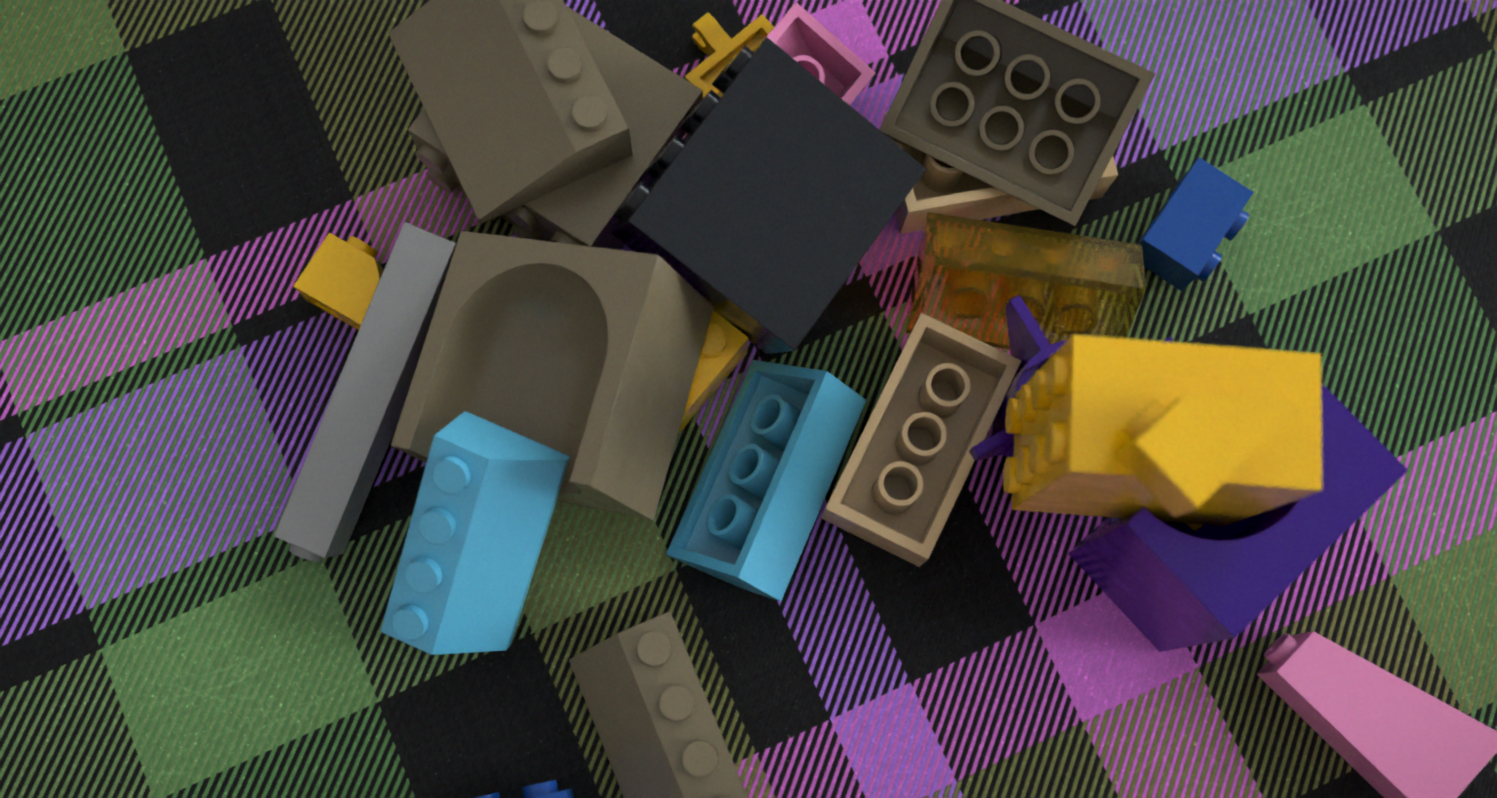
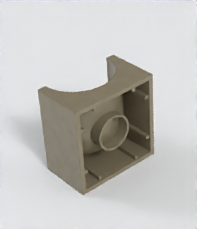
(566, 351)

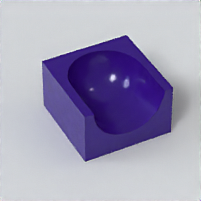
(1216, 580)

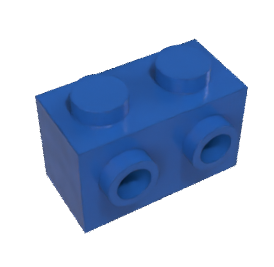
(1192, 225)

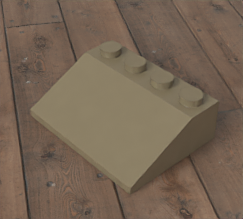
(511, 97)
(1016, 103)

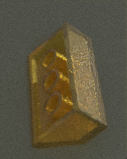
(1066, 280)

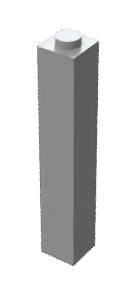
(366, 399)

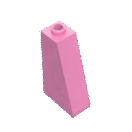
(1377, 722)

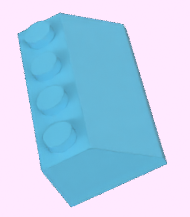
(767, 477)
(473, 538)

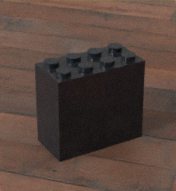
(768, 196)

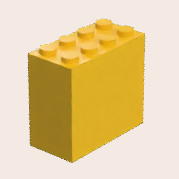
(1082, 398)

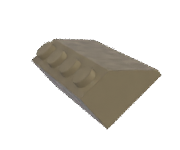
(655, 715)

